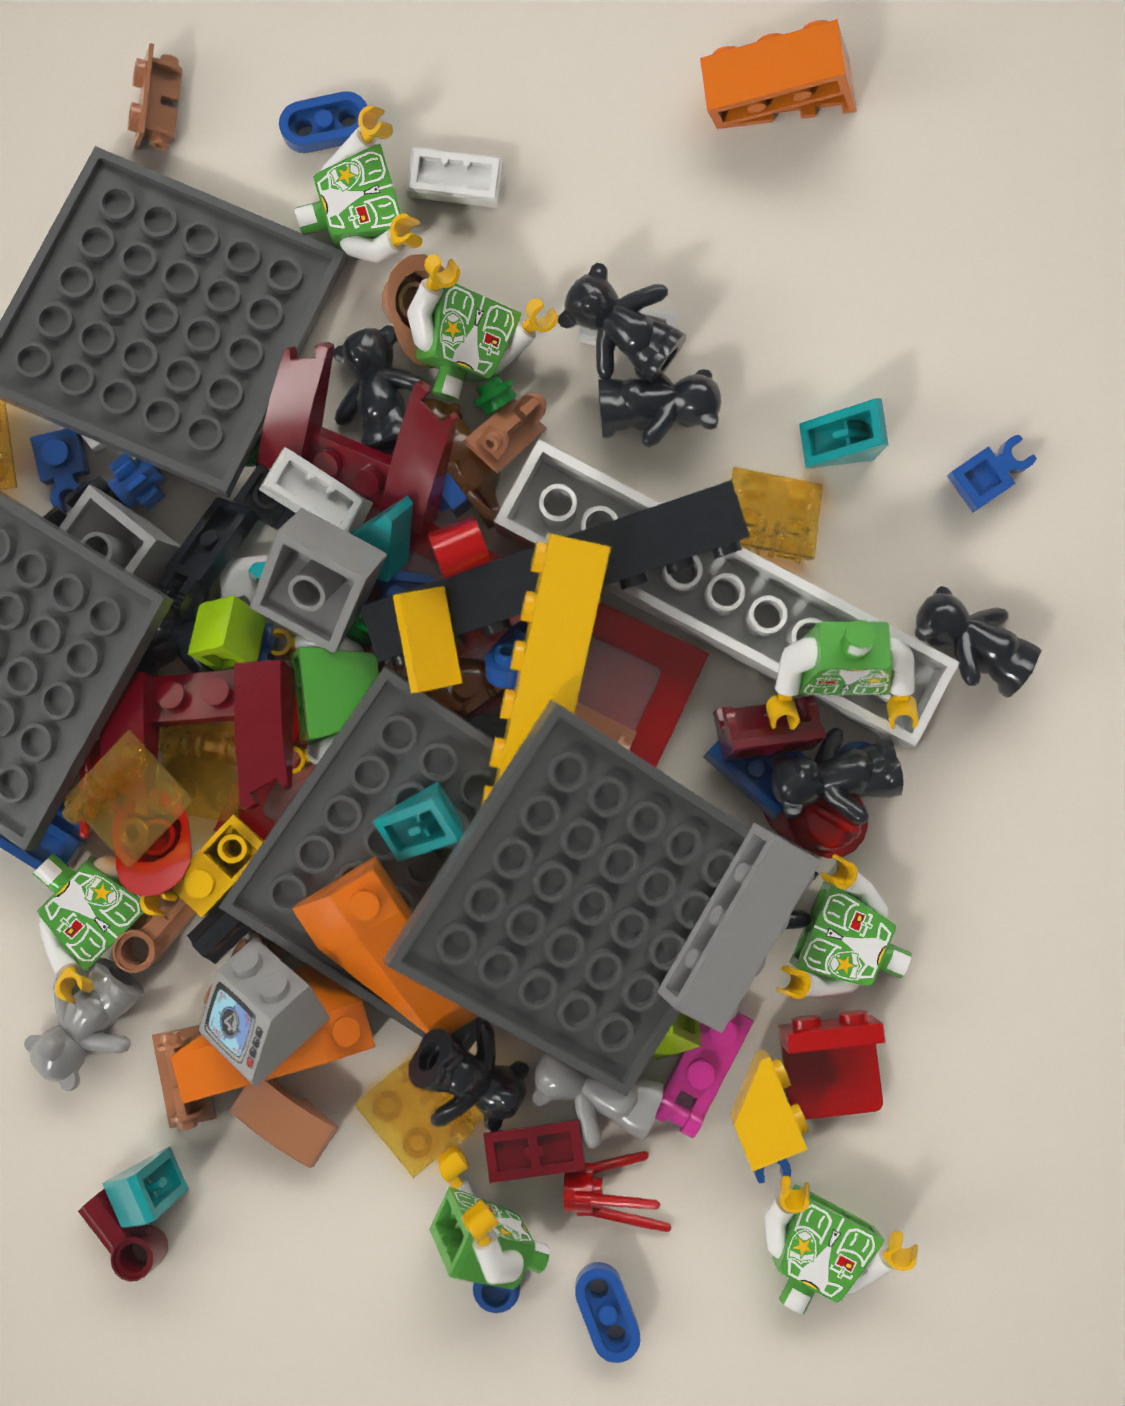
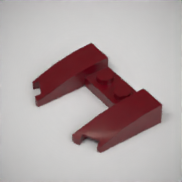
(419, 454)
(252, 695)

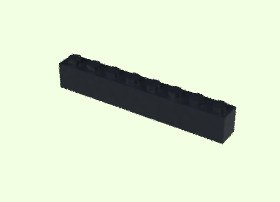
(638, 543)

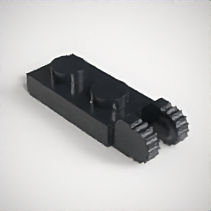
(205, 555)

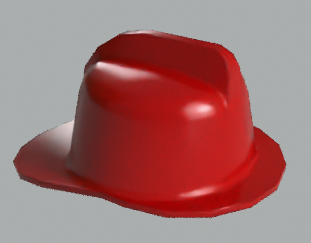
(821, 830)
(161, 864)

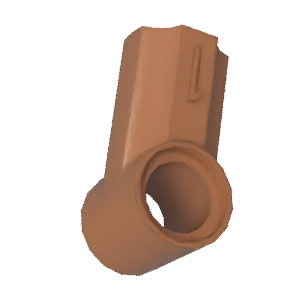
(156, 931)

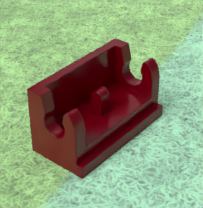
(748, 731)
(534, 1151)

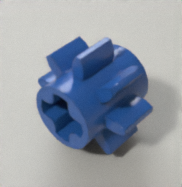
(136, 482)

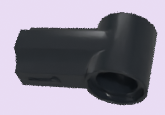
(217, 934)

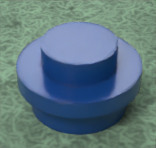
(495, 1298)

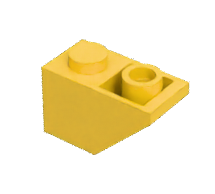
(218, 866)
(763, 1117)

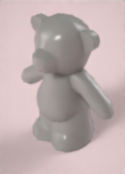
(63, 1048)
(564, 1083)

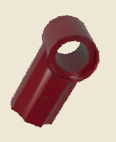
(118, 1241)

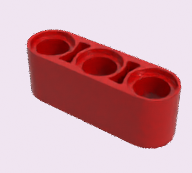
(459, 547)

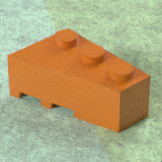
(779, 76)

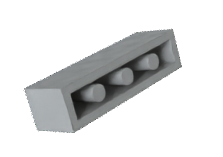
(738, 928)

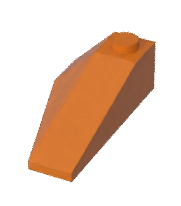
(356, 926)
(205, 1072)

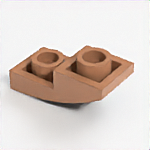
(284, 1121)

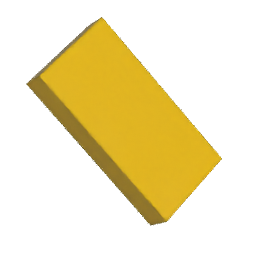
(427, 639)

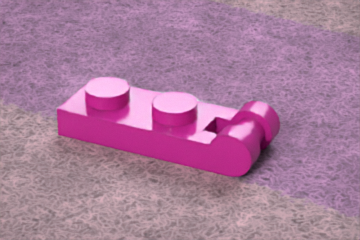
(701, 1074)

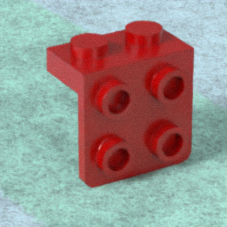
(833, 1063)

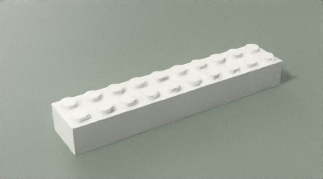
(727, 602)

